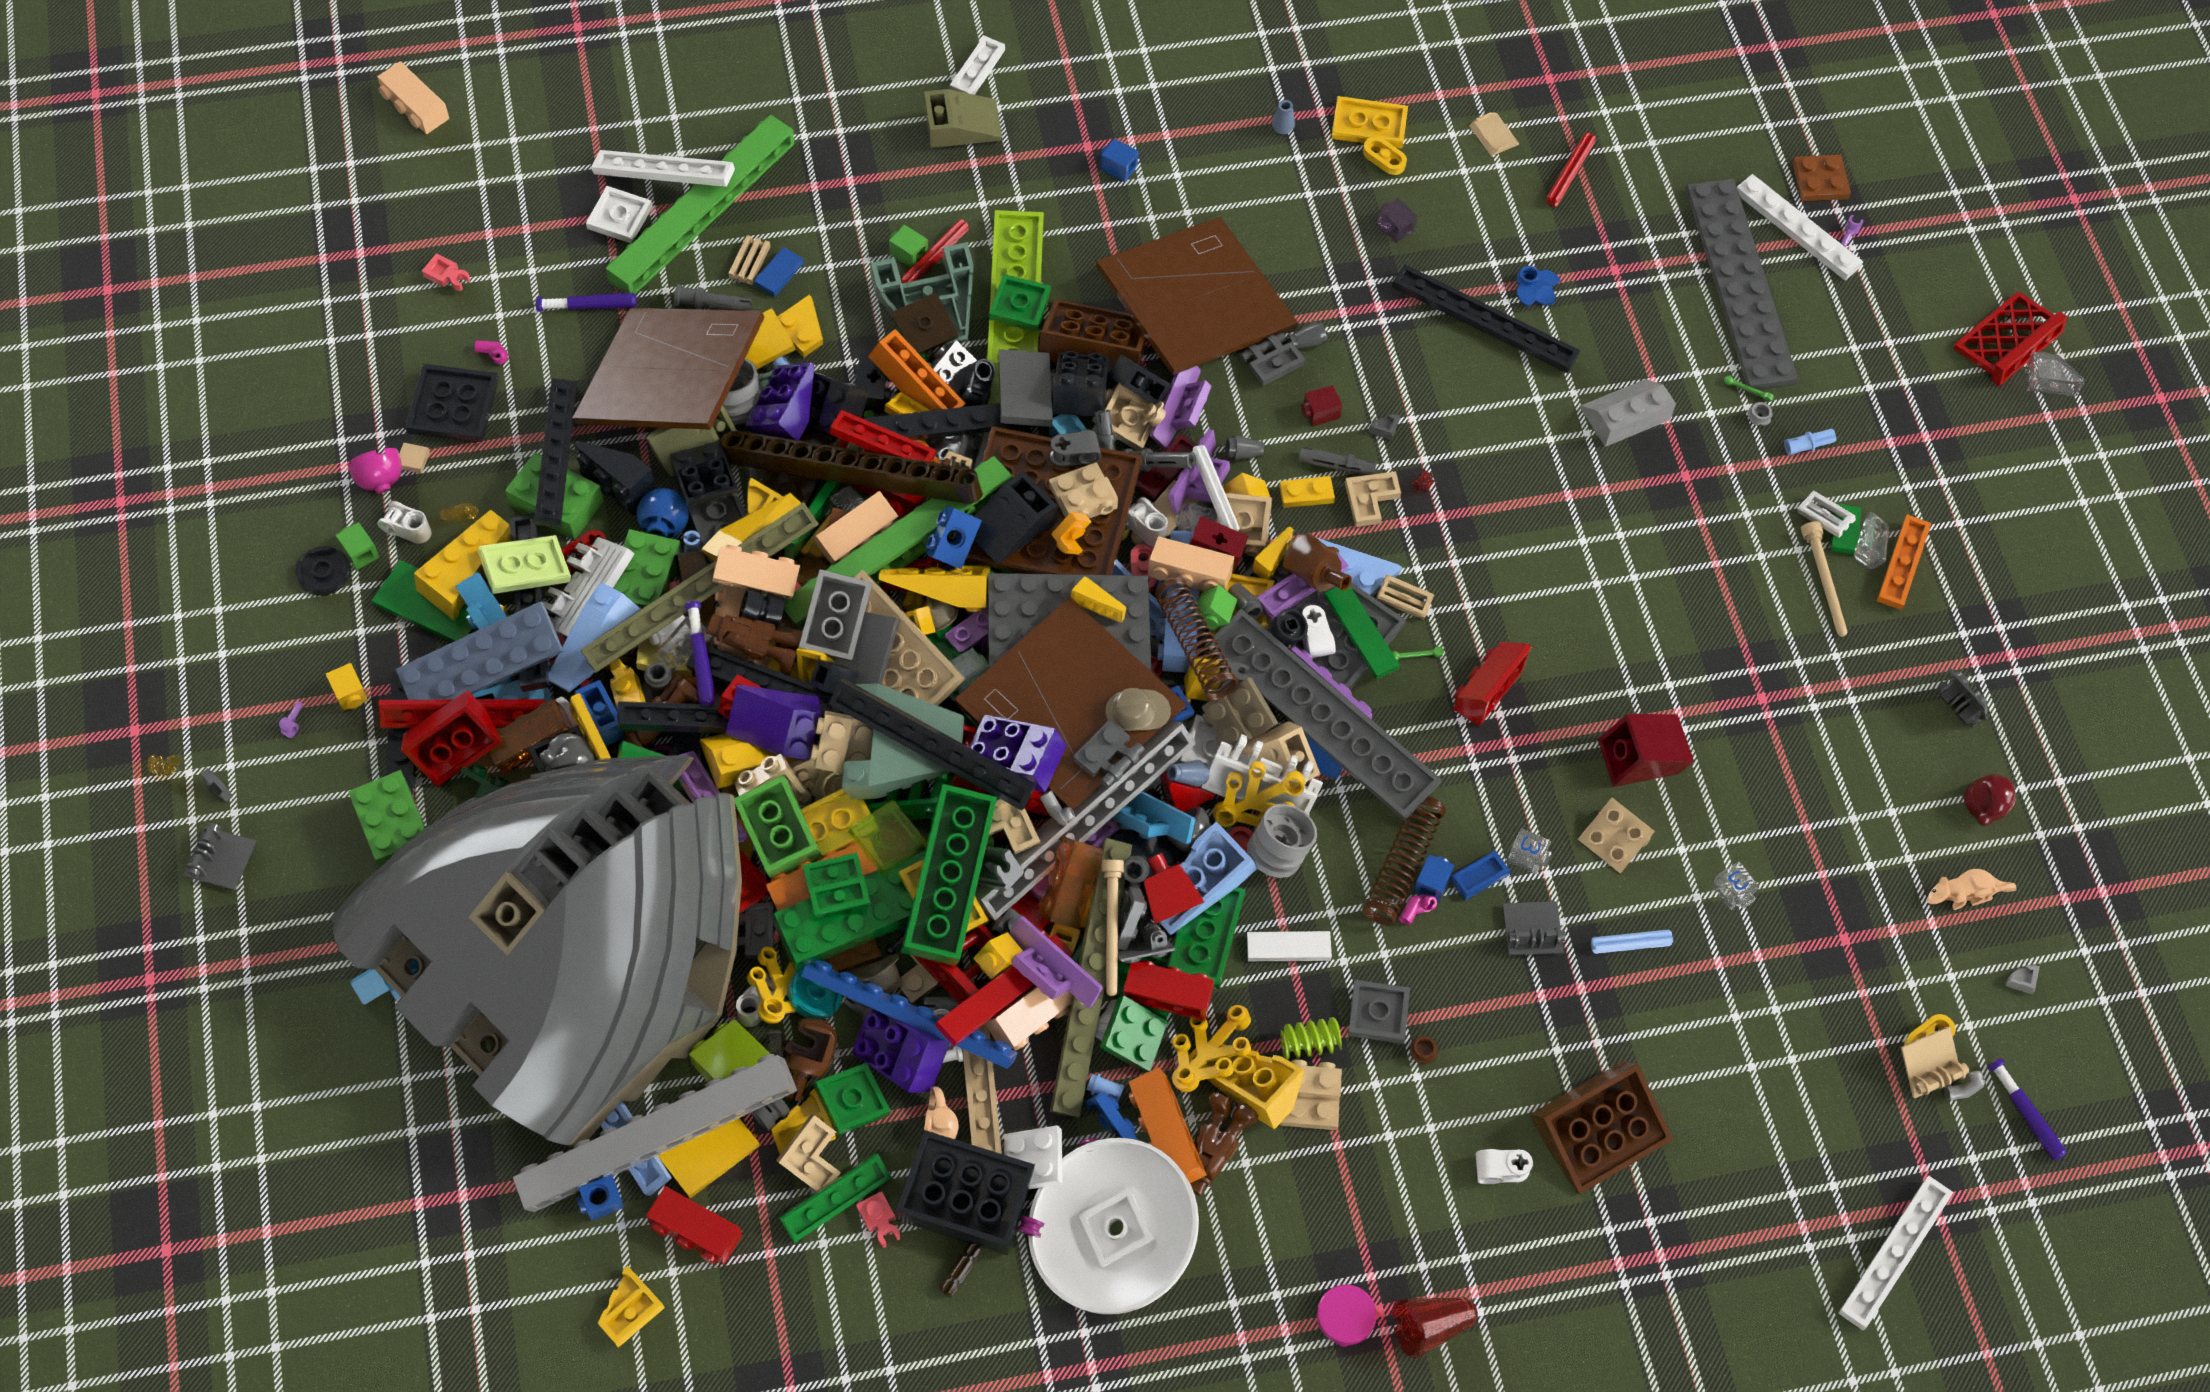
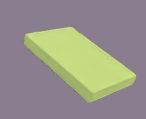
(524, 564)

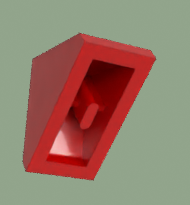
(1183, 795)

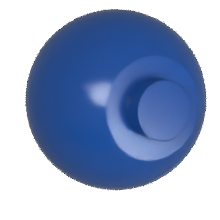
(662, 513)

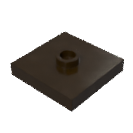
(925, 324)

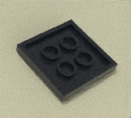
(452, 403)

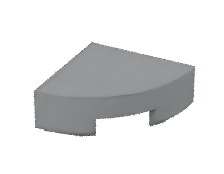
(2024, 979)

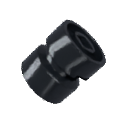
(757, 607)
(1288, 627)

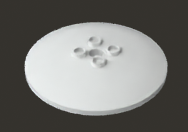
(1105, 1185)

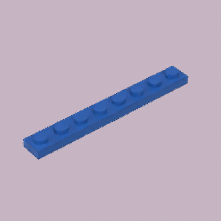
(900, 1009)

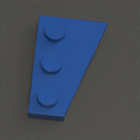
(1110, 1117)

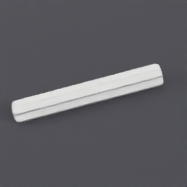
(1214, 488)

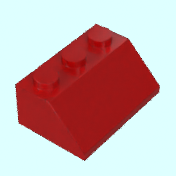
(1491, 681)
(451, 738)

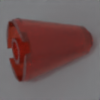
(1431, 1322)

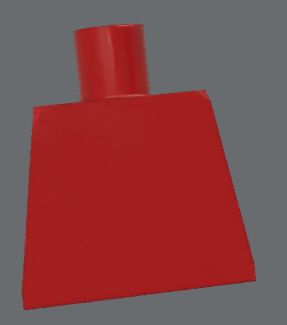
(1169, 889)

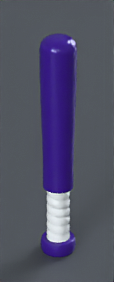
(602, 301)
(701, 661)
(2033, 1118)

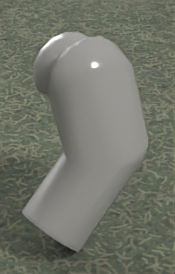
(1054, 809)
(1965, 1090)

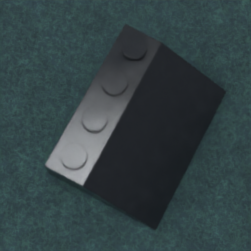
(965, 1192)

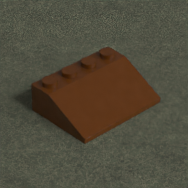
(1091, 330)
(1602, 1125)

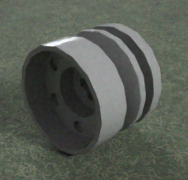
(743, 394)
(1282, 840)

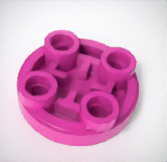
(1346, 1315)

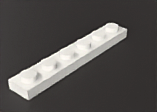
(663, 168)
(1799, 227)
(1895, 1253)

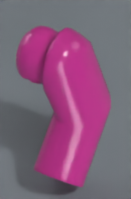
(494, 349)
(1417, 905)

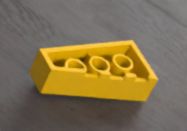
(459, 561)

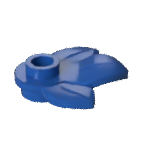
(1538, 288)

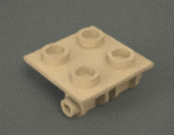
(1616, 835)
(1932, 1062)

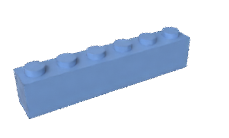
(1171, 651)

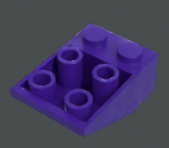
(784, 403)
(1021, 747)
(900, 1051)

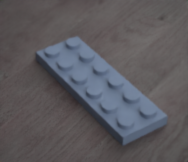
(483, 657)

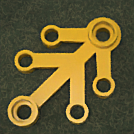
(1254, 799)
(768, 1001)
(1210, 1050)

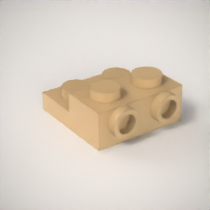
(1126, 416)
(1084, 492)
(1253, 519)
(840, 740)
(770, 769)
(1317, 1097)

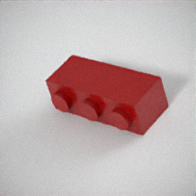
(1169, 989)
(693, 1226)

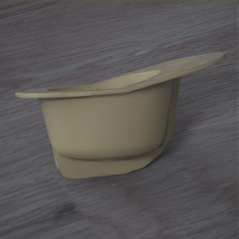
(941, 612)
(1138, 709)
(882, 973)

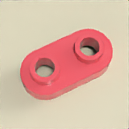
(1141, 568)

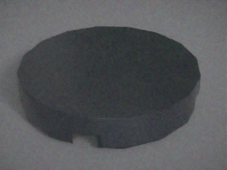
(323, 571)

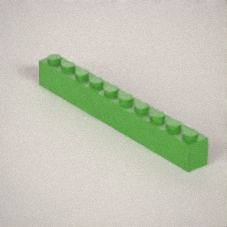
(698, 208)
(900, 542)

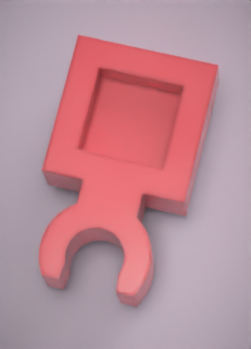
(443, 271)
(877, 1215)

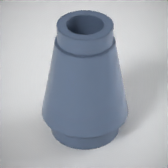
(1283, 119)
(1190, 772)

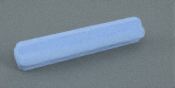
(1631, 941)

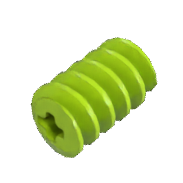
(1310, 1037)

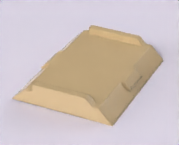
(1493, 133)

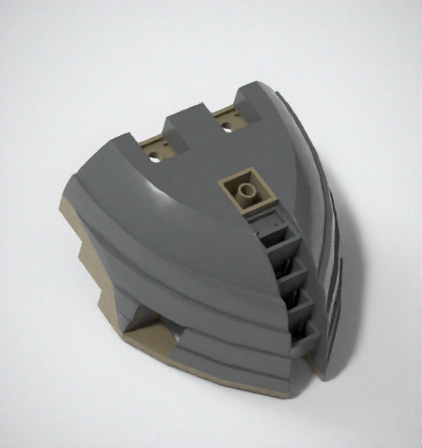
(561, 932)

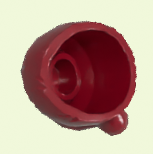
(1990, 798)

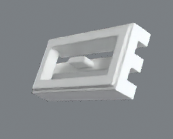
(1827, 525)

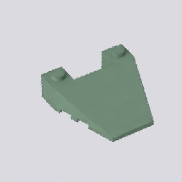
(952, 288)
(892, 763)

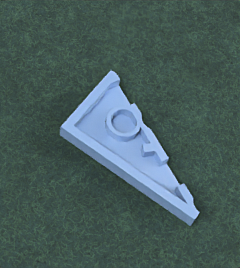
(1365, 570)

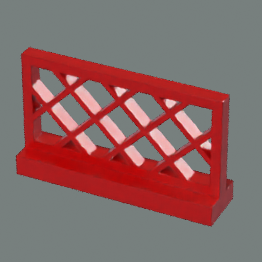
(2024, 346)

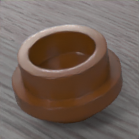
(1423, 1050)

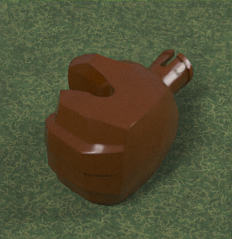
(1316, 564)
(812, 1060)

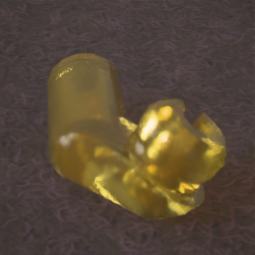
(459, 512)
(166, 768)

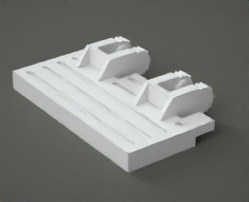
(597, 566)
(1238, 762)

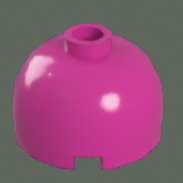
(375, 470)

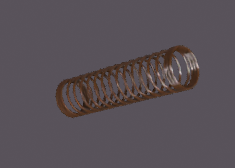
(1216, 678)
(1368, 912)

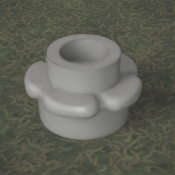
(1760, 409)

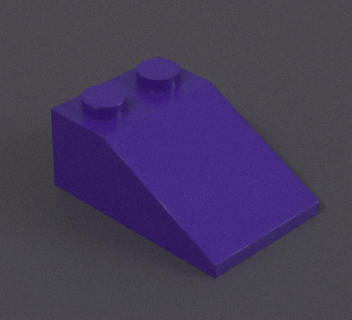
(775, 720)

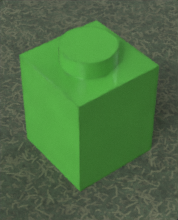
(907, 246)
(357, 545)
(1216, 606)

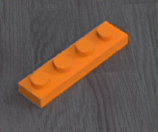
(1903, 562)

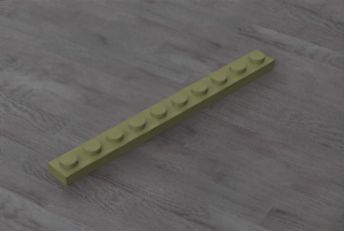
(696, 588)
(1081, 1020)

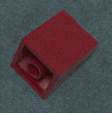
(1645, 748)

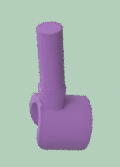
(1851, 228)
(287, 725)

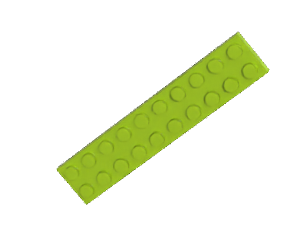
(1017, 254)

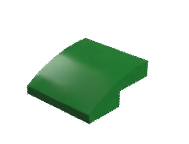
(836, 884)

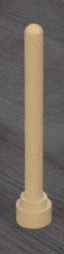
(1813, 534)
(1112, 871)

